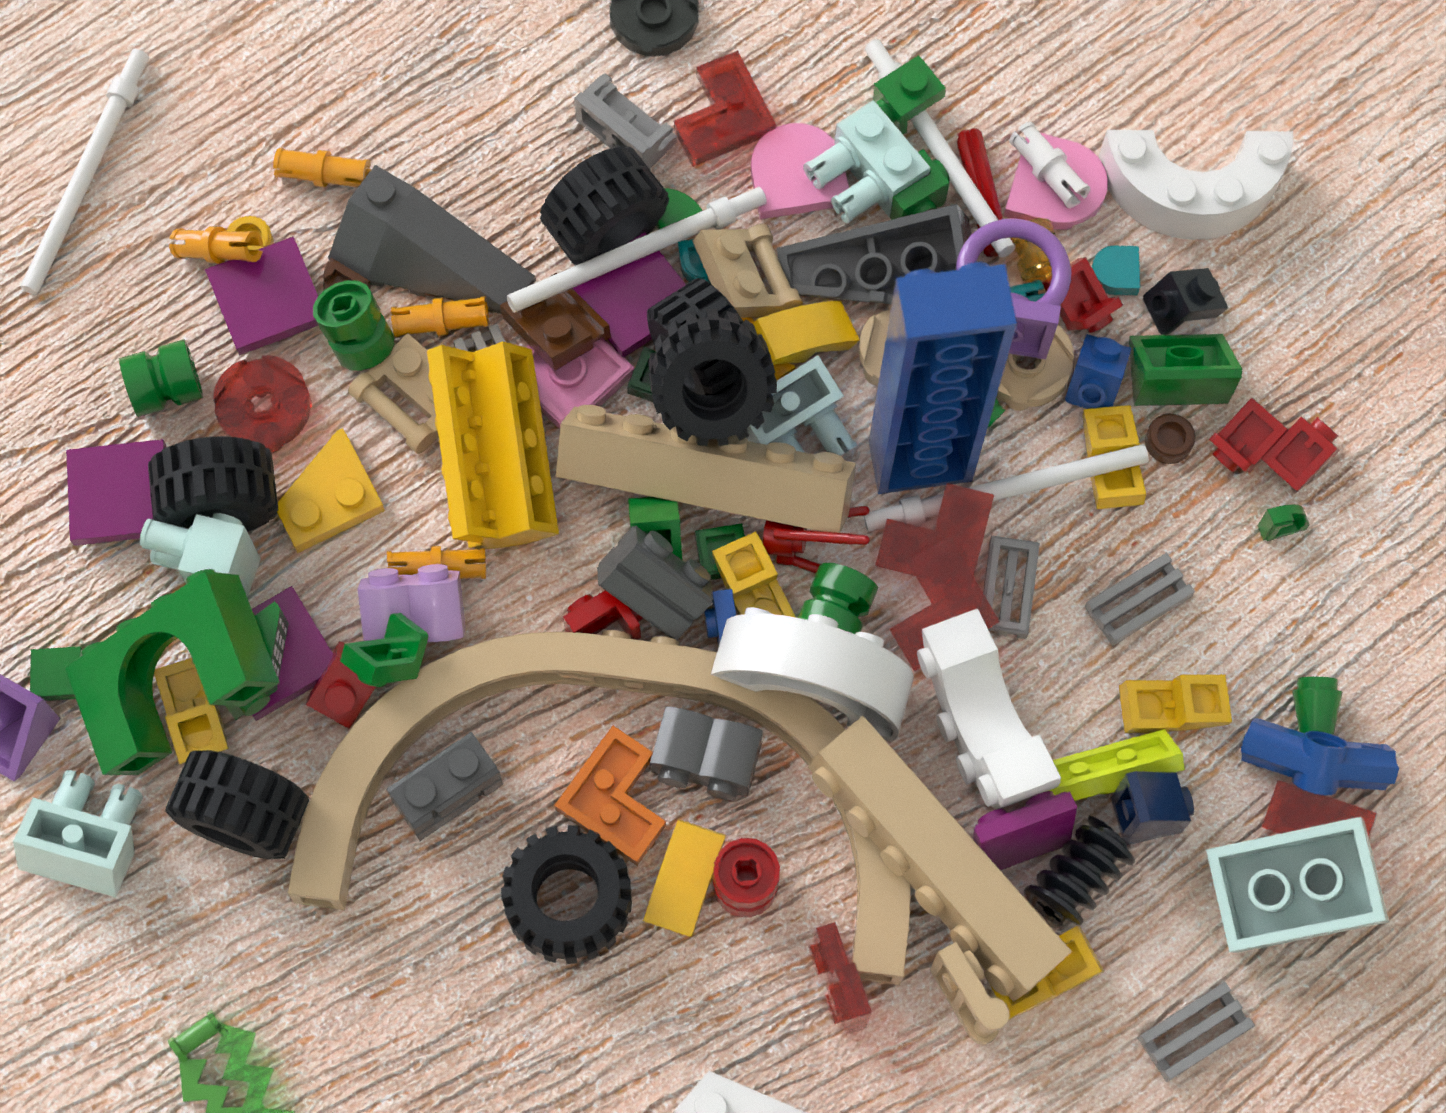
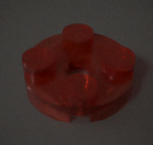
(258, 378)

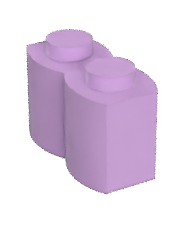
(426, 598)

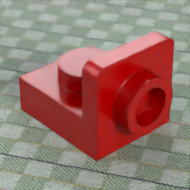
(1302, 451)

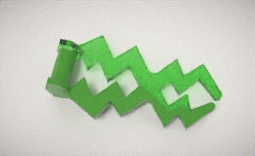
(232, 1041)

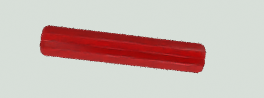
(977, 165)

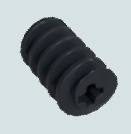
(1079, 873)

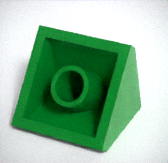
(1183, 369)

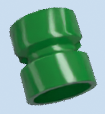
(353, 325)
(160, 378)
(840, 595)

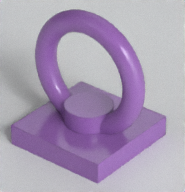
(1037, 319)

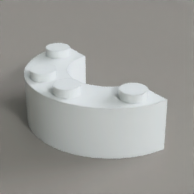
(1190, 201)
(818, 662)
(980, 715)

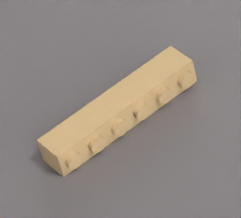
(735, 478)
(937, 859)

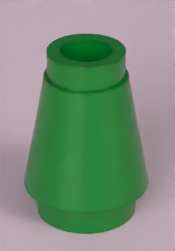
(1317, 704)

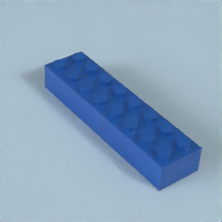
(940, 375)

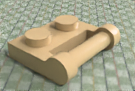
(733, 271)
(408, 373)
(959, 980)

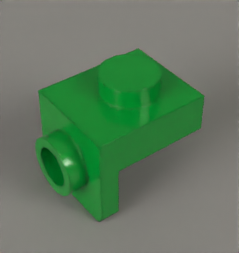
(908, 92)
(924, 194)
(391, 658)

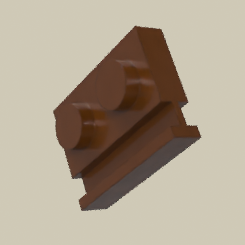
(558, 327)

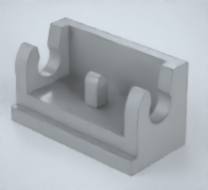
(621, 122)

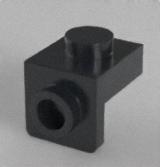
(1183, 298)

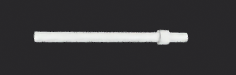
(121, 96)
(943, 153)
(717, 214)
(915, 510)

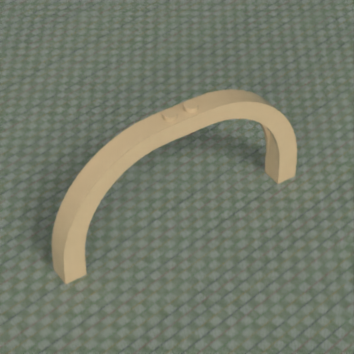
(609, 661)

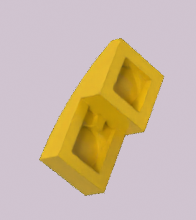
(806, 329)
(1109, 431)
(751, 576)
(1175, 704)
(189, 717)
(684, 878)
(1071, 972)

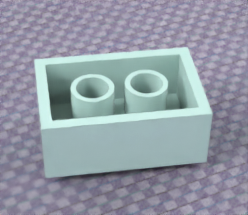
(1297, 885)

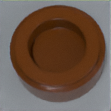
(1170, 438)

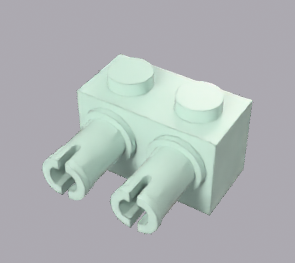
(875, 155)
(808, 399)
(208, 544)
(77, 846)

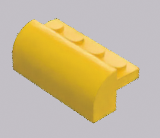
(492, 445)

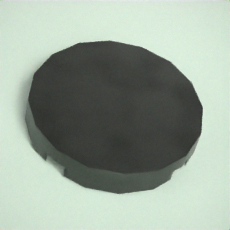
(654, 25)

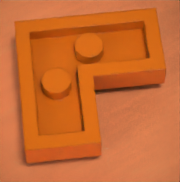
(600, 799)

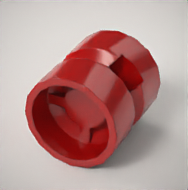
(746, 877)

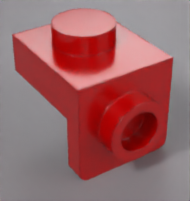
(1086, 301)
(1247, 437)
(596, 613)
(339, 691)

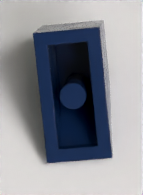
(1151, 806)

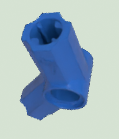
(1319, 759)

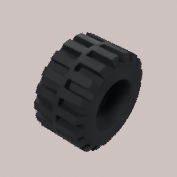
(603, 204)
(711, 375)
(718, 414)
(212, 478)
(237, 804)
(566, 852)

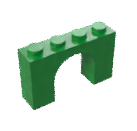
(117, 674)

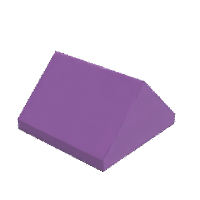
(23, 727)

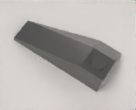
(414, 244)
(868, 259)

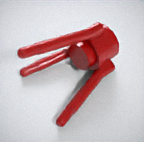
(787, 540)

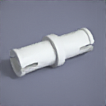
(1049, 165)

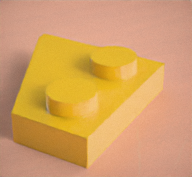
(328, 495)

